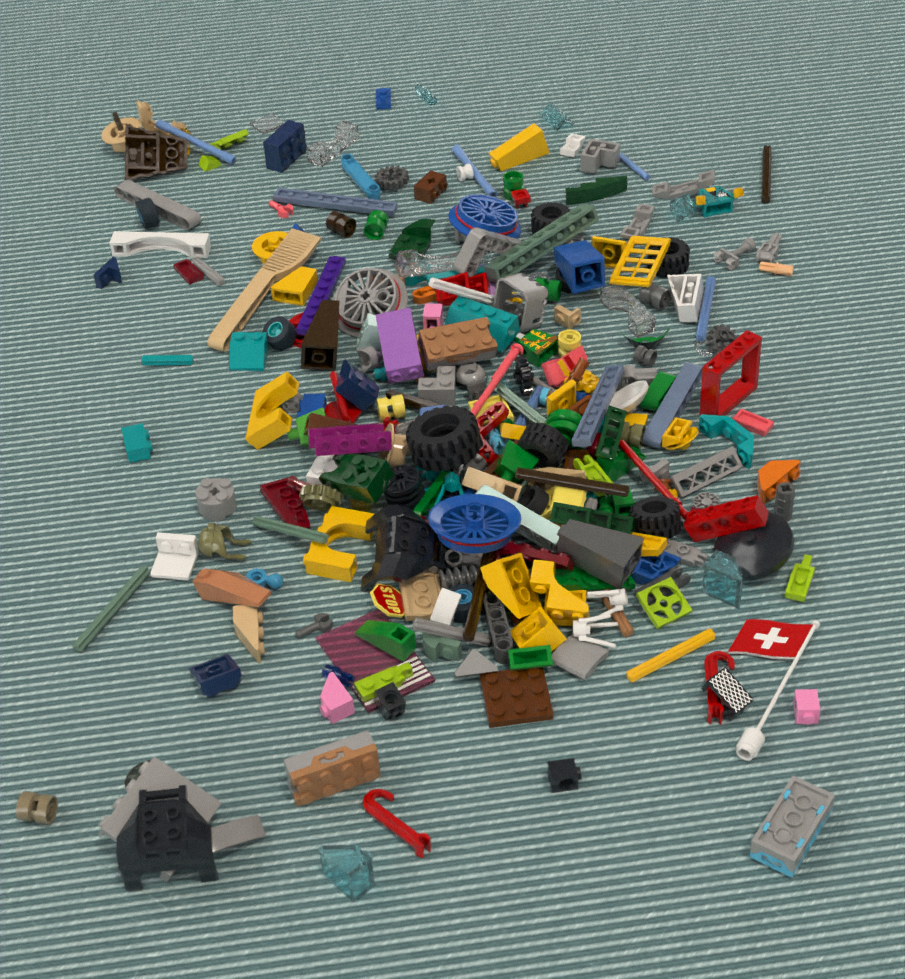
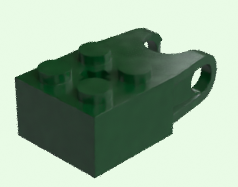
(358, 477)

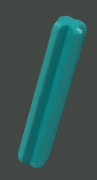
(153, 360)

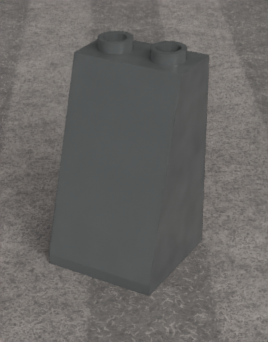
(600, 551)

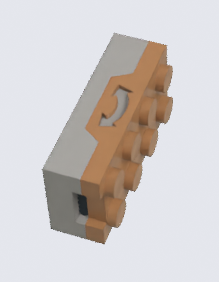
(457, 343)
(332, 768)

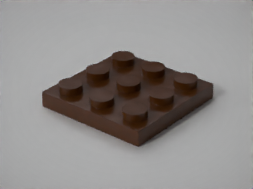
(516, 697)

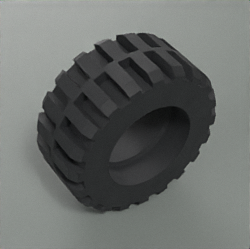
(443, 438)

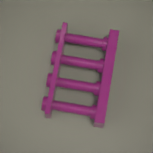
(349, 439)

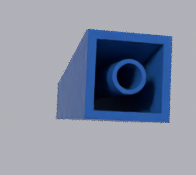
(580, 266)

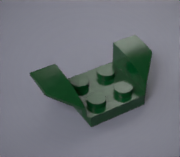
(414, 237)

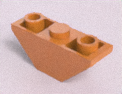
(775, 473)

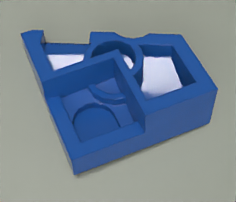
(653, 567)

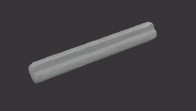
(449, 631)

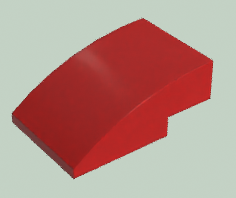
(478, 282)

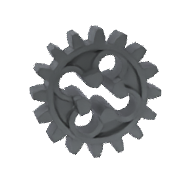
(400, 177)
(721, 335)

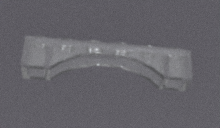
(412, 263)

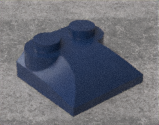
(216, 675)

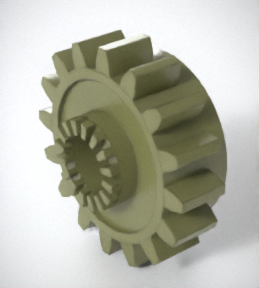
(320, 497)

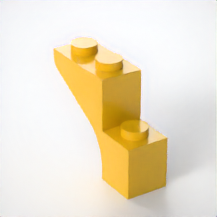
(560, 601)

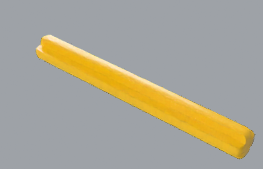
(670, 655)

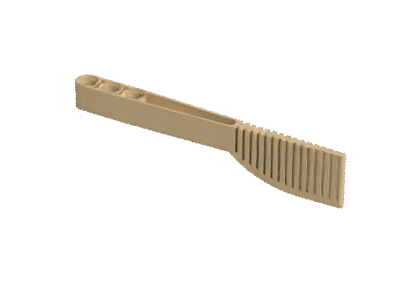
(288, 257)

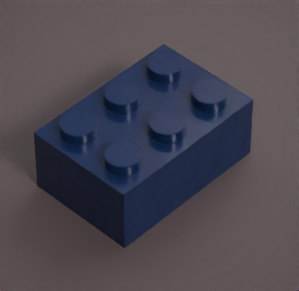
(285, 146)

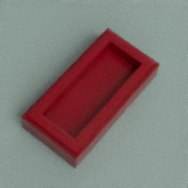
(188, 271)

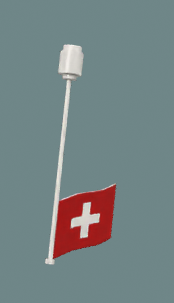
(771, 641)

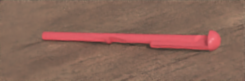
(516, 349)

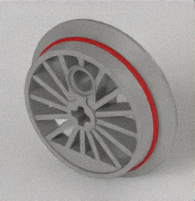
(368, 298)

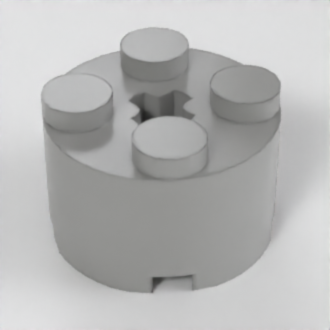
(215, 498)

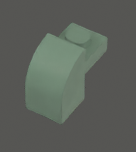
(441, 646)

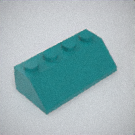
(502, 327)

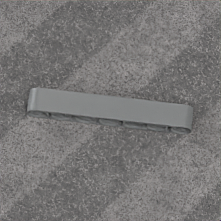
(166, 208)

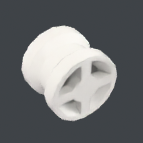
(464, 172)

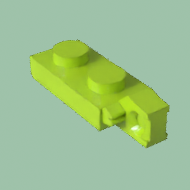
(227, 141)
(800, 580)
(396, 674)

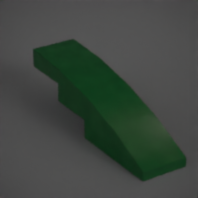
(596, 190)
(611, 433)
(563, 512)

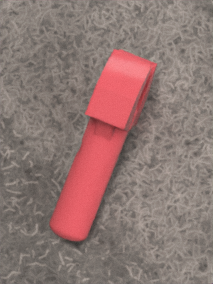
(282, 210)

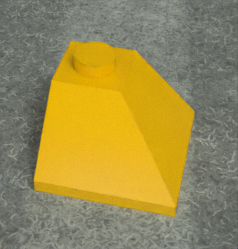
(610, 249)
(537, 631)

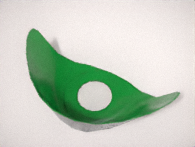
(653, 341)

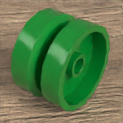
(565, 422)

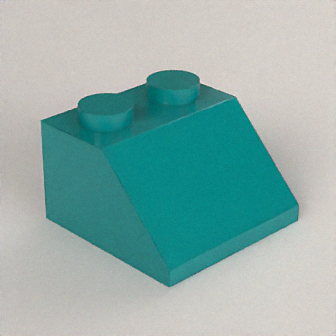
(248, 351)

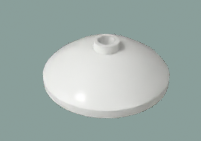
(630, 396)

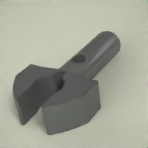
(317, 625)

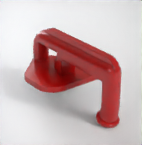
(342, 408)

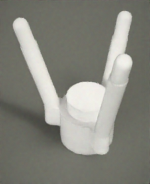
(617, 597)
(582, 628)

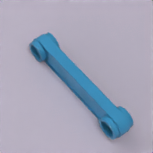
(360, 177)

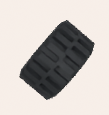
(545, 214)
(675, 260)
(544, 443)
(656, 517)

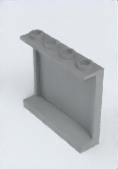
(155, 776)

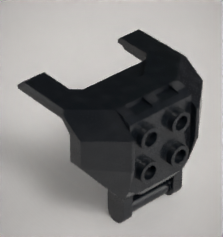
(402, 546)
(164, 838)

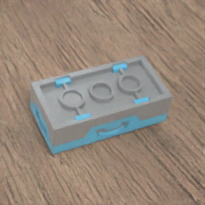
(792, 826)

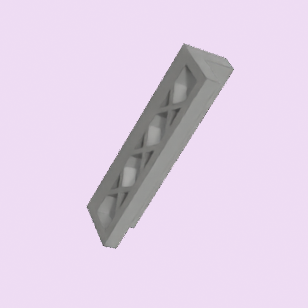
(707, 463)

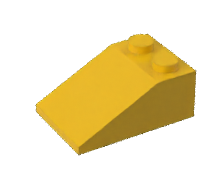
(511, 584)

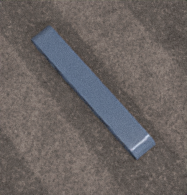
(673, 403)

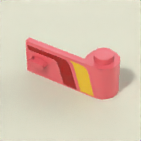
(558, 369)

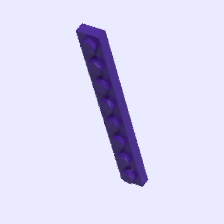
(322, 291)

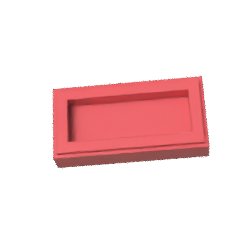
(753, 422)

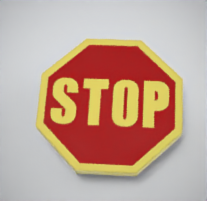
(387, 600)

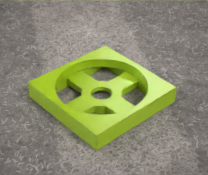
(677, 596)

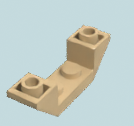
(145, 114)

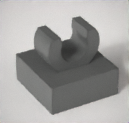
(476, 389)

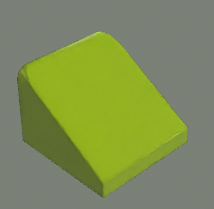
(208, 163)

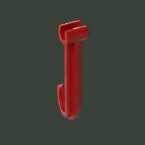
(715, 708)
(418, 841)

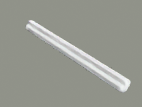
(462, 291)

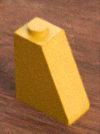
(295, 287)

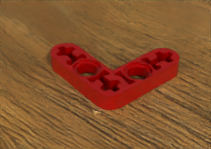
(498, 418)

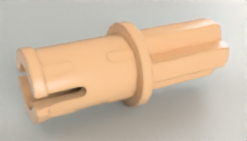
(776, 268)

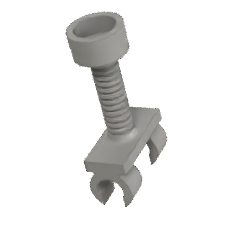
(731, 258)

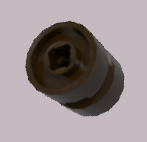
(341, 224)

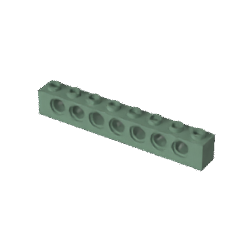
(541, 242)

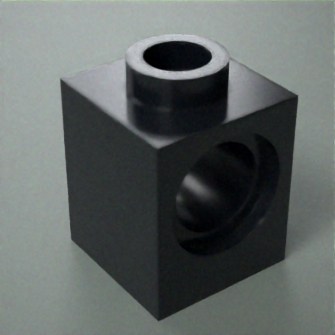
(389, 693)
(563, 775)

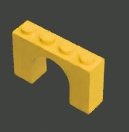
(265, 420)
(335, 564)

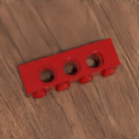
(726, 518)

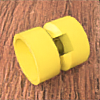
(568, 341)
(397, 407)

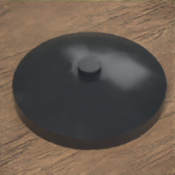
(760, 549)

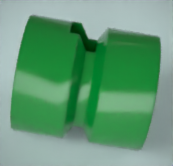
(512, 181)
(376, 225)
(554, 288)

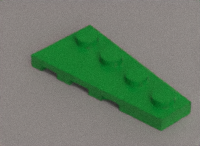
(581, 580)

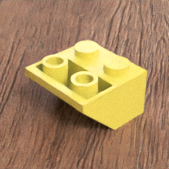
(563, 495)

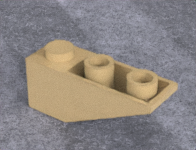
(476, 478)
(248, 629)

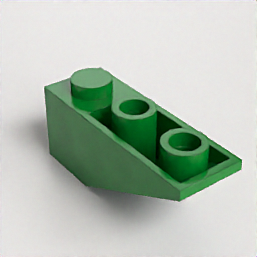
(621, 464)
(389, 637)

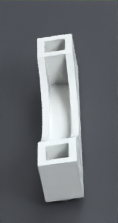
(191, 244)

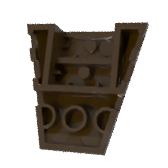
(152, 153)

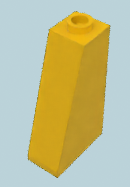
(520, 149)

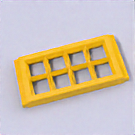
(636, 281)

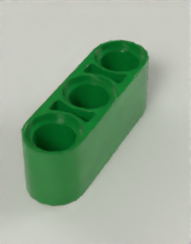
(657, 391)

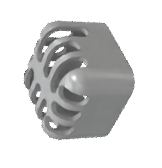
(533, 295)

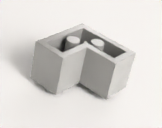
(599, 153)
(439, 389)

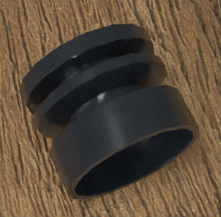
(404, 487)

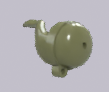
(212, 541)

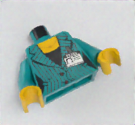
(716, 200)

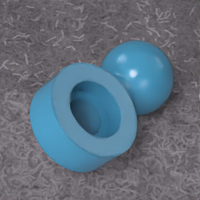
(259, 576)

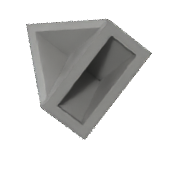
(474, 664)

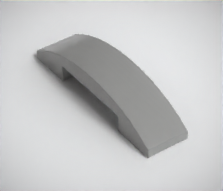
(665, 191)
(640, 222)
(237, 832)

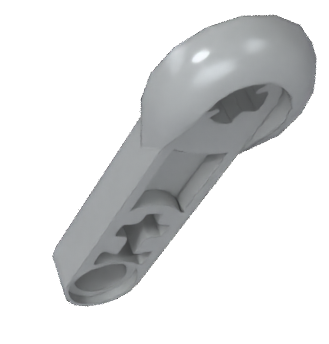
(469, 373)

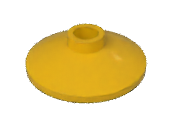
(685, 442)

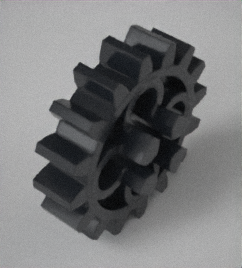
(523, 375)

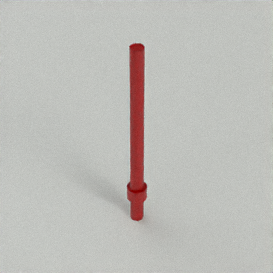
(651, 477)

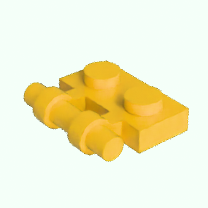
(588, 382)

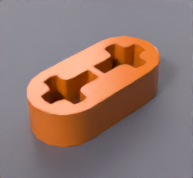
(424, 295)

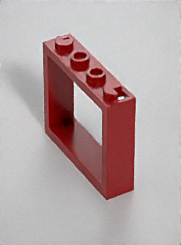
(745, 346)

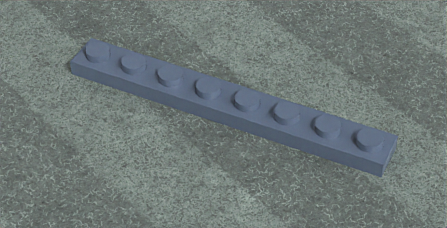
(333, 201)
(598, 406)

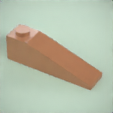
(229, 588)

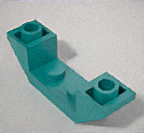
(715, 425)

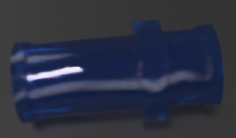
(343, 676)

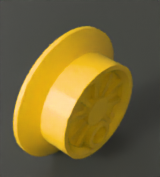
(267, 243)

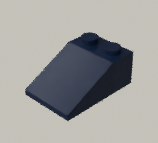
(356, 386)

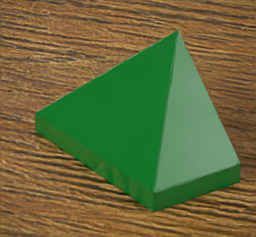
(530, 657)

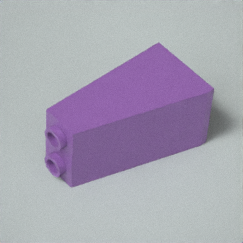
(399, 345)

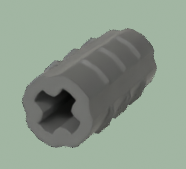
(784, 500)

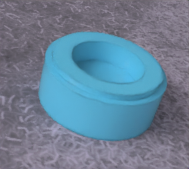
(544, 394)

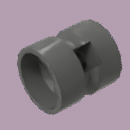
(655, 295)

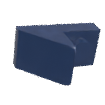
(107, 273)

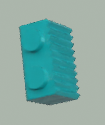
(136, 442)

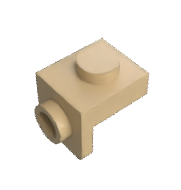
(566, 317)

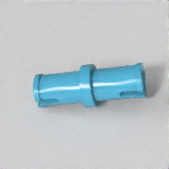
(496, 440)

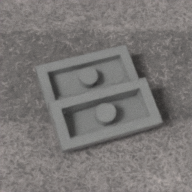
(579, 656)

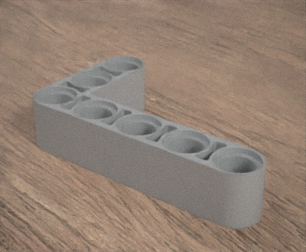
(475, 246)

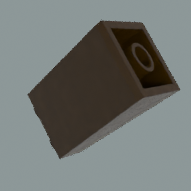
(321, 338)

